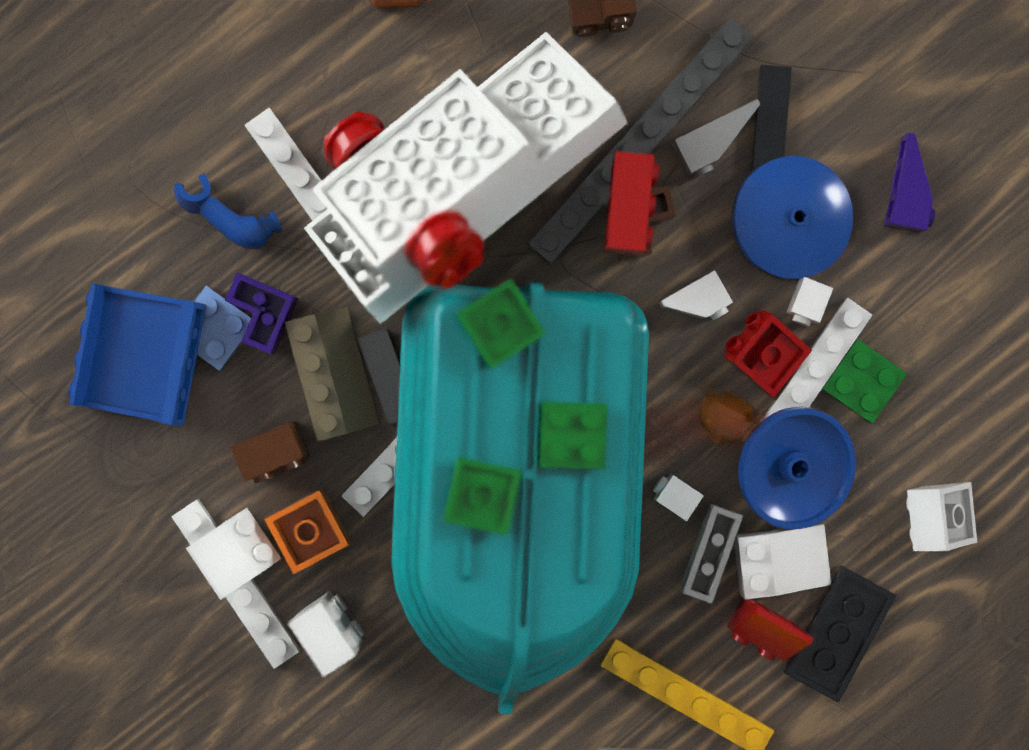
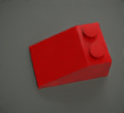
(767, 630)

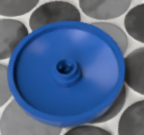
(766, 222)
(796, 467)

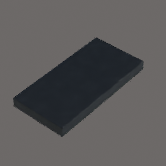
(841, 633)

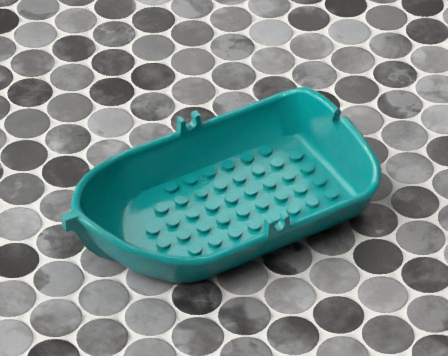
(555, 586)

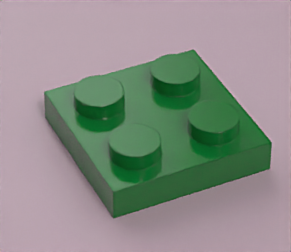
(500, 324)
(864, 381)
(573, 435)
(482, 495)

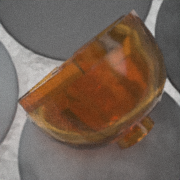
(727, 417)

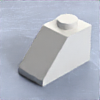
(700, 298)

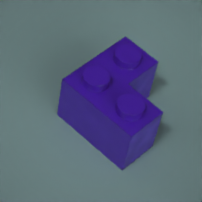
(269, 309)

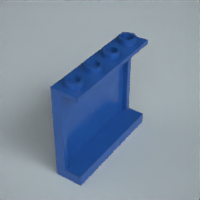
(137, 354)

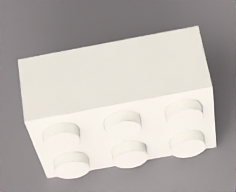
(327, 632)

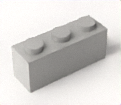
(710, 553)

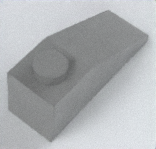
(708, 143)

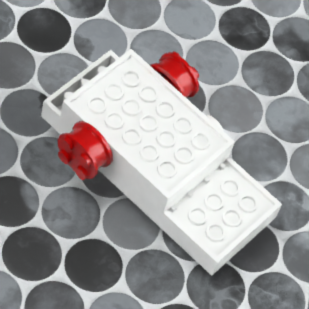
(451, 171)

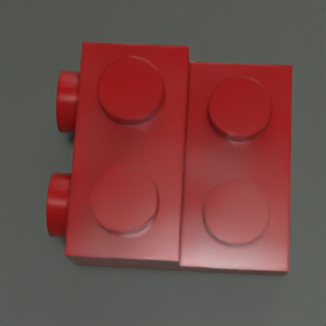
(766, 352)

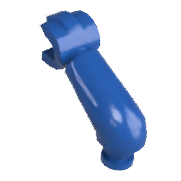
(241, 230)

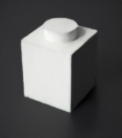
(809, 301)
(677, 496)

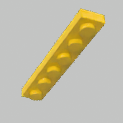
(686, 696)

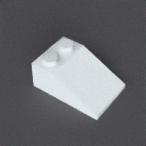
(781, 561)

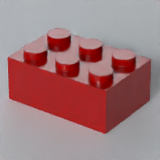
(630, 203)

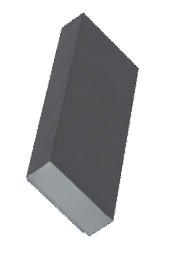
(384, 370)

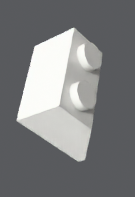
(941, 517)
(233, 553)

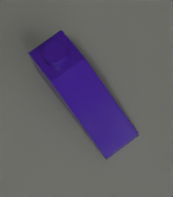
(910, 192)

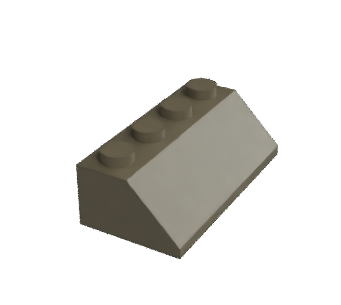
(332, 373)

